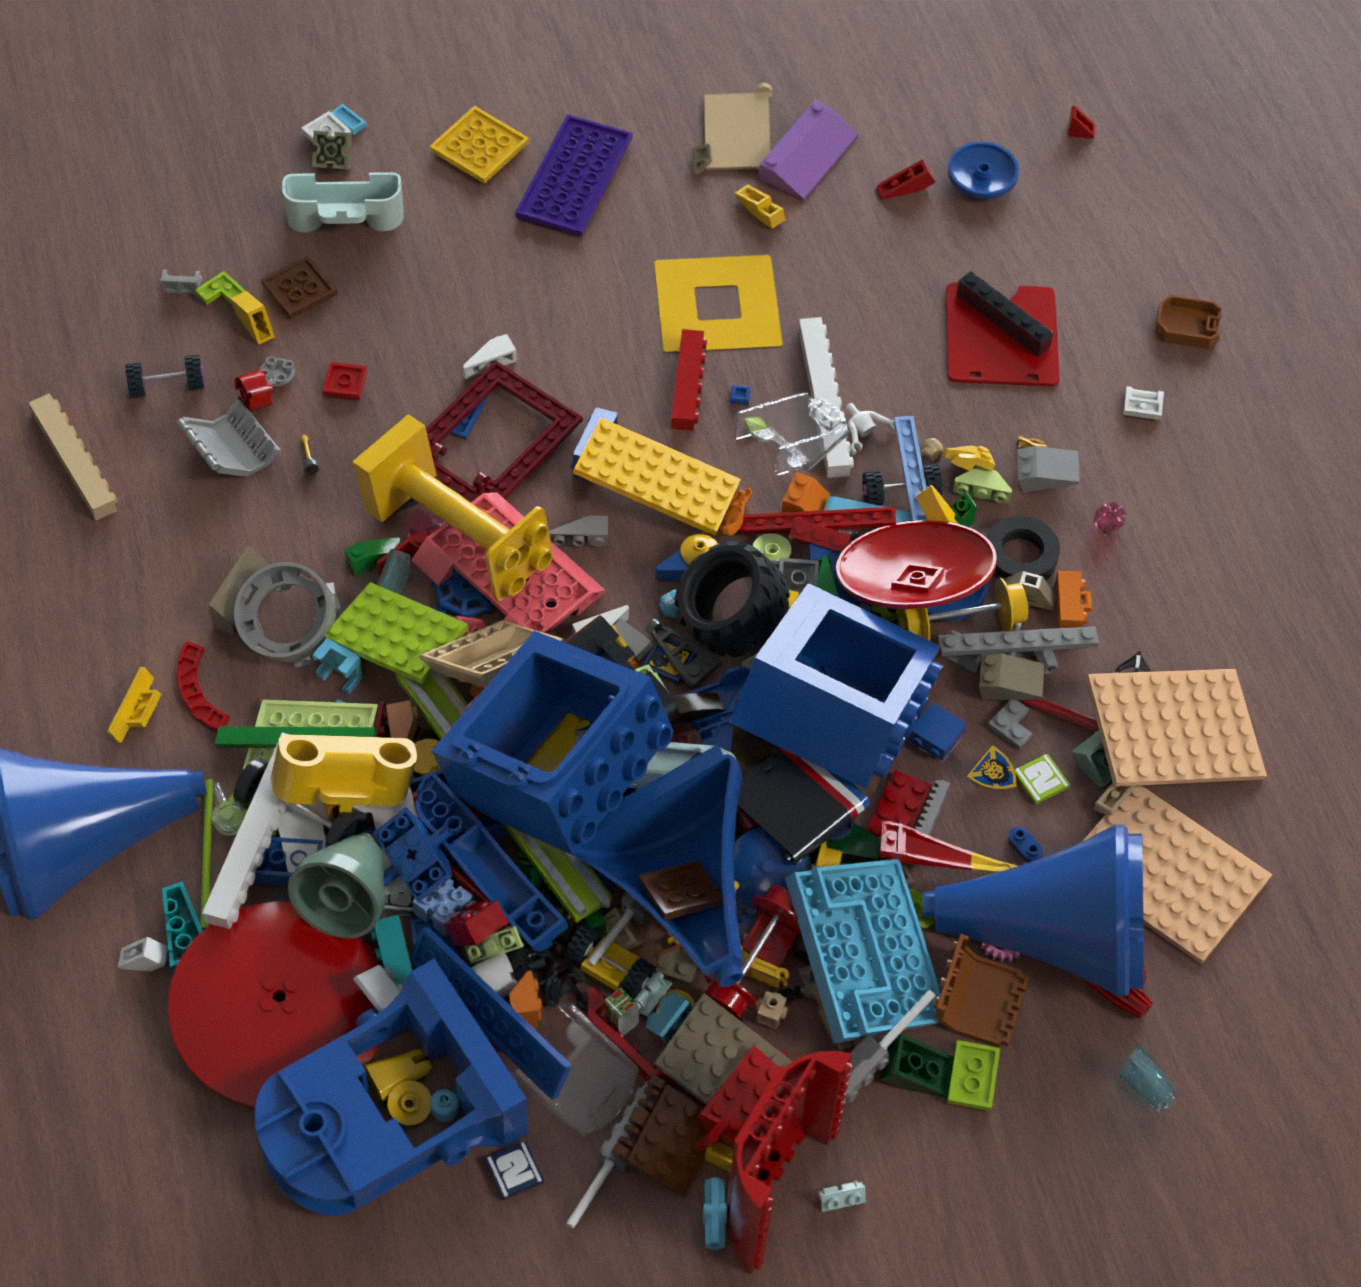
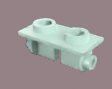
(650, 997)
(850, 1195)

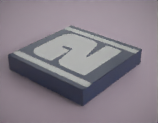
(514, 1170)

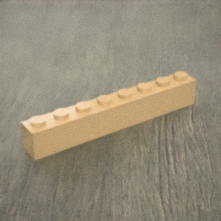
(73, 457)

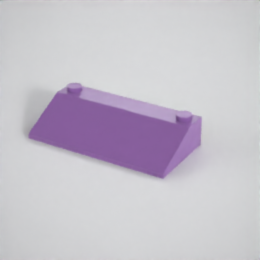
(807, 151)

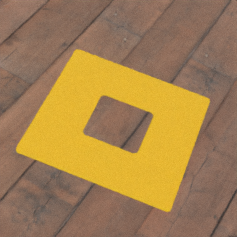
(757, 297)

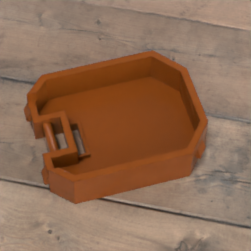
(1181, 321)

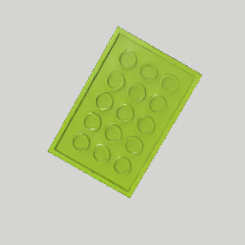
(394, 631)

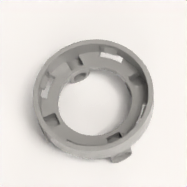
(280, 578)

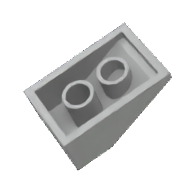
(1047, 468)

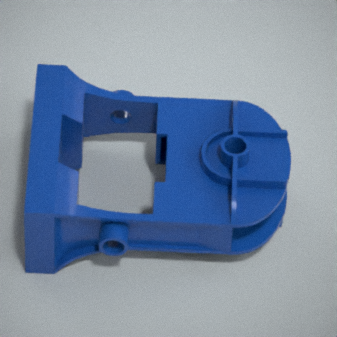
(329, 1138)

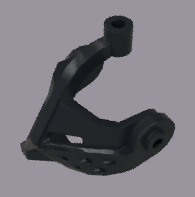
(1135, 661)
(553, 993)

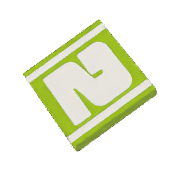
(1041, 779)

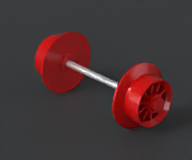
(780, 908)

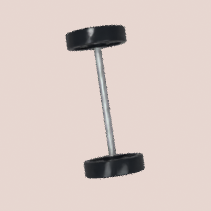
(344, 826)

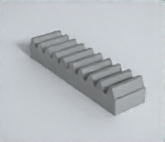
(933, 807)

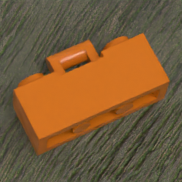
(1069, 592)

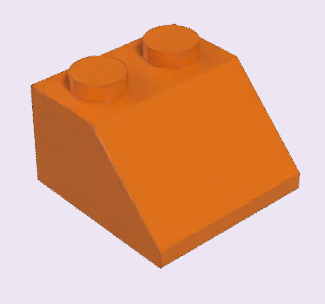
(804, 495)

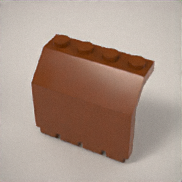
(979, 996)

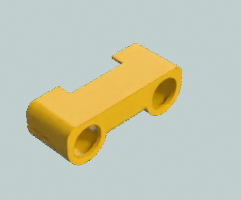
(343, 770)

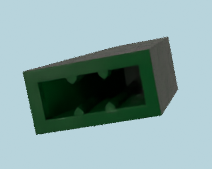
(858, 847)

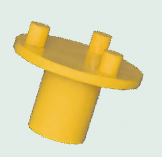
(425, 759)

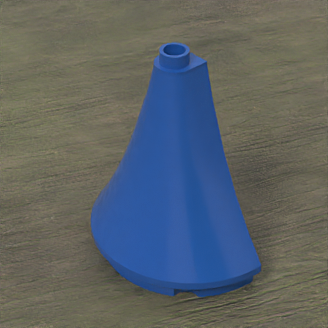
(75, 817)
(694, 818)
(1063, 909)

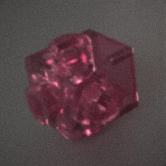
(1110, 517)

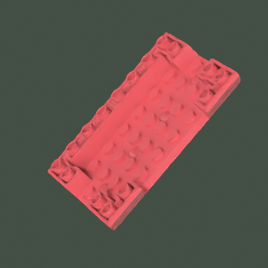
(559, 583)

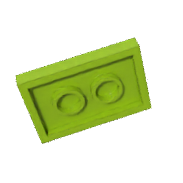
(973, 1075)

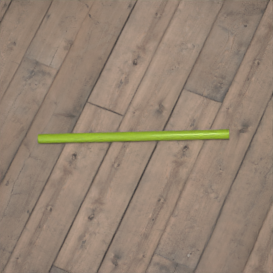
(206, 856)

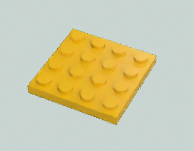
(479, 144)

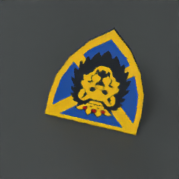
(994, 770)

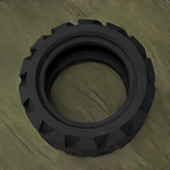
(710, 576)

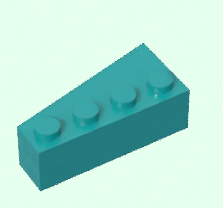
(181, 922)
(392, 948)

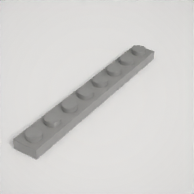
(1018, 641)

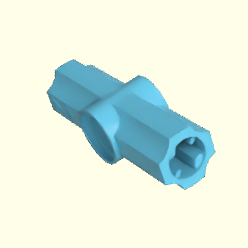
(714, 1214)

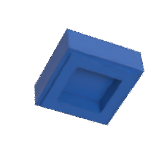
(740, 395)

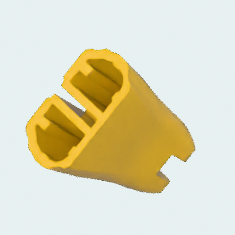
(389, 1072)

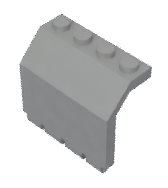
(232, 442)

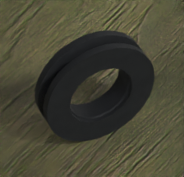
(1032, 530)

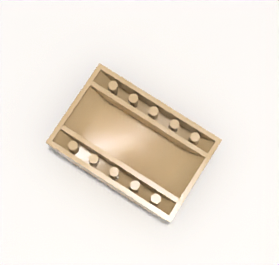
(480, 654)

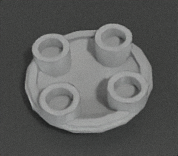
(278, 371)

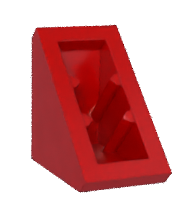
(1080, 125)

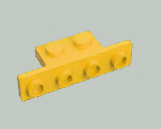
(136, 706)

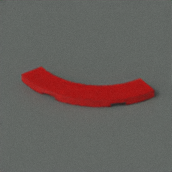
(190, 691)

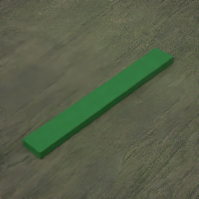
(269, 736)

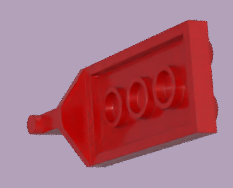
(736, 1099)

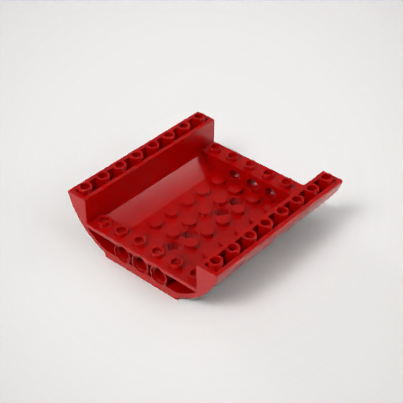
(797, 1102)

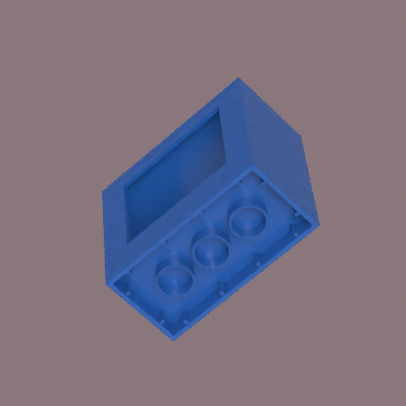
(838, 686)
(519, 711)

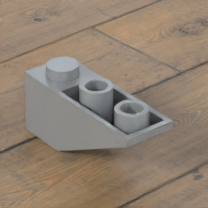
(582, 532)

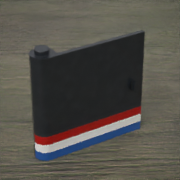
(799, 803)

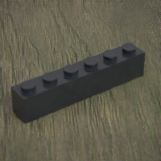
(1004, 313)

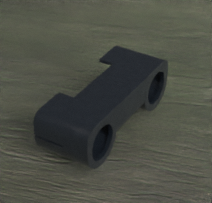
(599, 639)

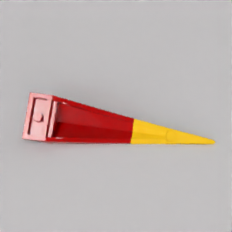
(915, 847)

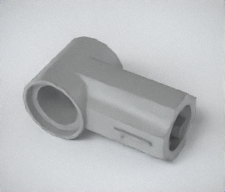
(1048, 659)

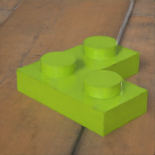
(219, 286)

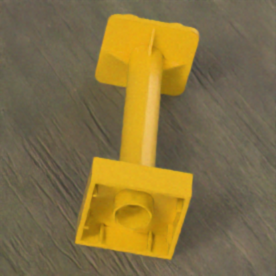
(403, 468)

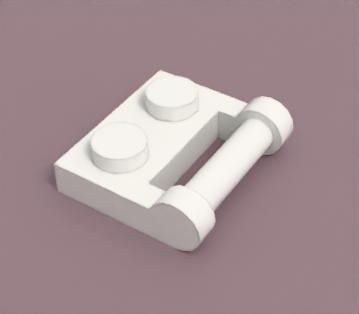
(1143, 403)

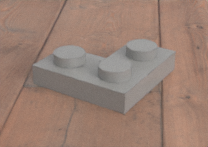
(1007, 724)

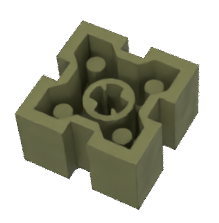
(332, 149)

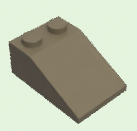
(1010, 678)

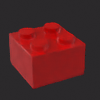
(475, 922)

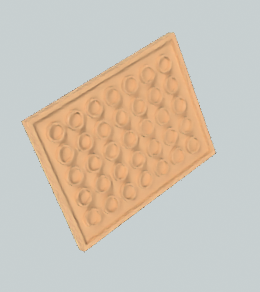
(1175, 727)
(1190, 877)

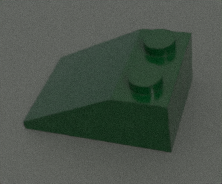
(917, 1067)

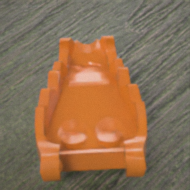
(734, 515)

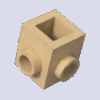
(771, 1009)

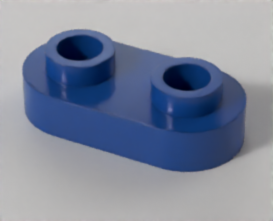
(1023, 844)

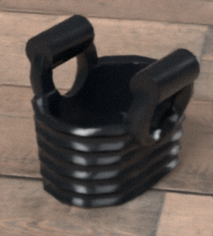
(527, 959)

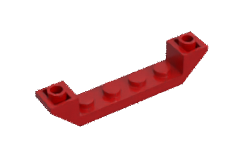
(597, 1008)

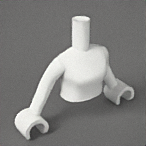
(864, 425)

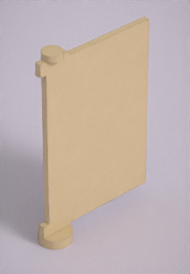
(738, 128)

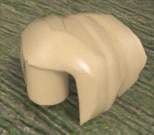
(932, 448)

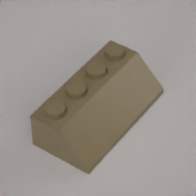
(223, 603)

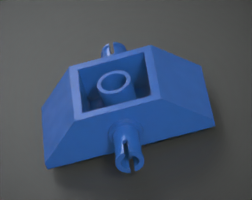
(401, 840)

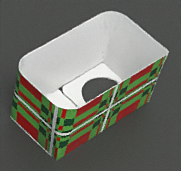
(621, 1011)

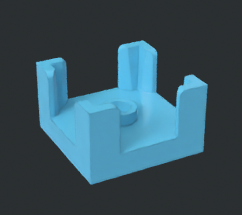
(340, 660)

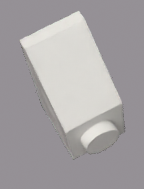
(143, 955)

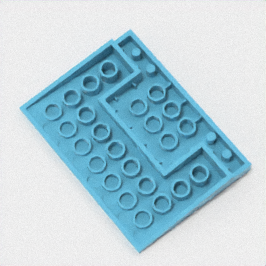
(864, 947)

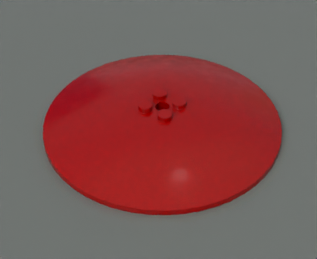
(225, 1004)

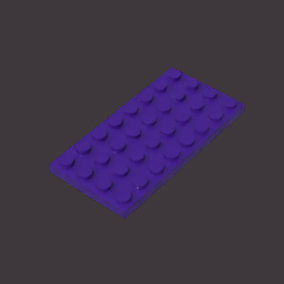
(574, 175)

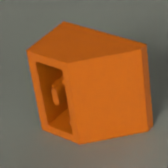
(525, 999)

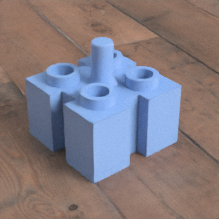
(442, 904)

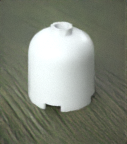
(497, 974)

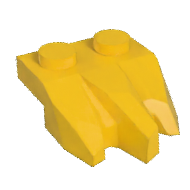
(969, 456)

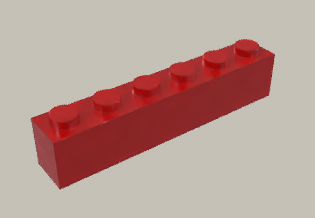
(687, 380)

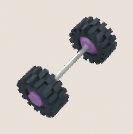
(136, 383)
(874, 487)

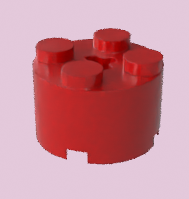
(254, 390)

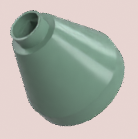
(341, 887)

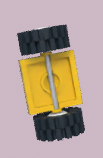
(615, 965)

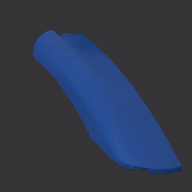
(488, 864)

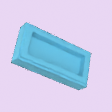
(349, 119)

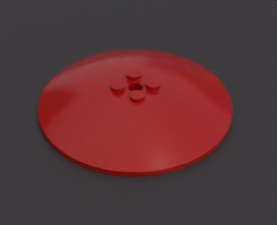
(916, 564)

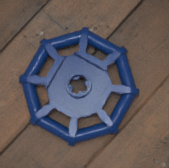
(461, 596)

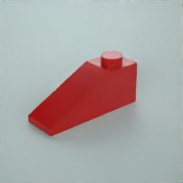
(910, 180)

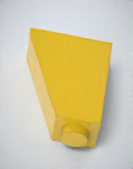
(253, 317)

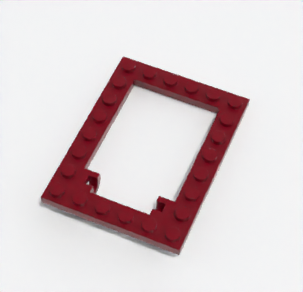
(563, 418)

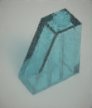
(396, 572)
(1148, 1079)

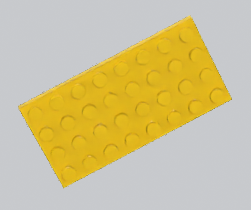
(657, 476)

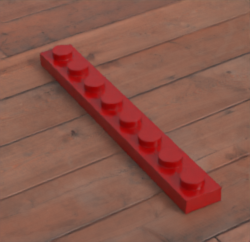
(834, 519)

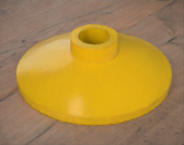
(690, 546)
(409, 1091)

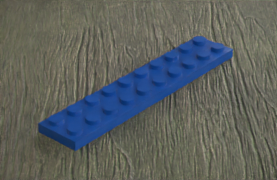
(496, 1017)

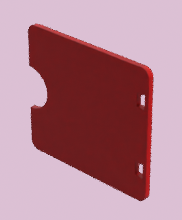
(985, 349)

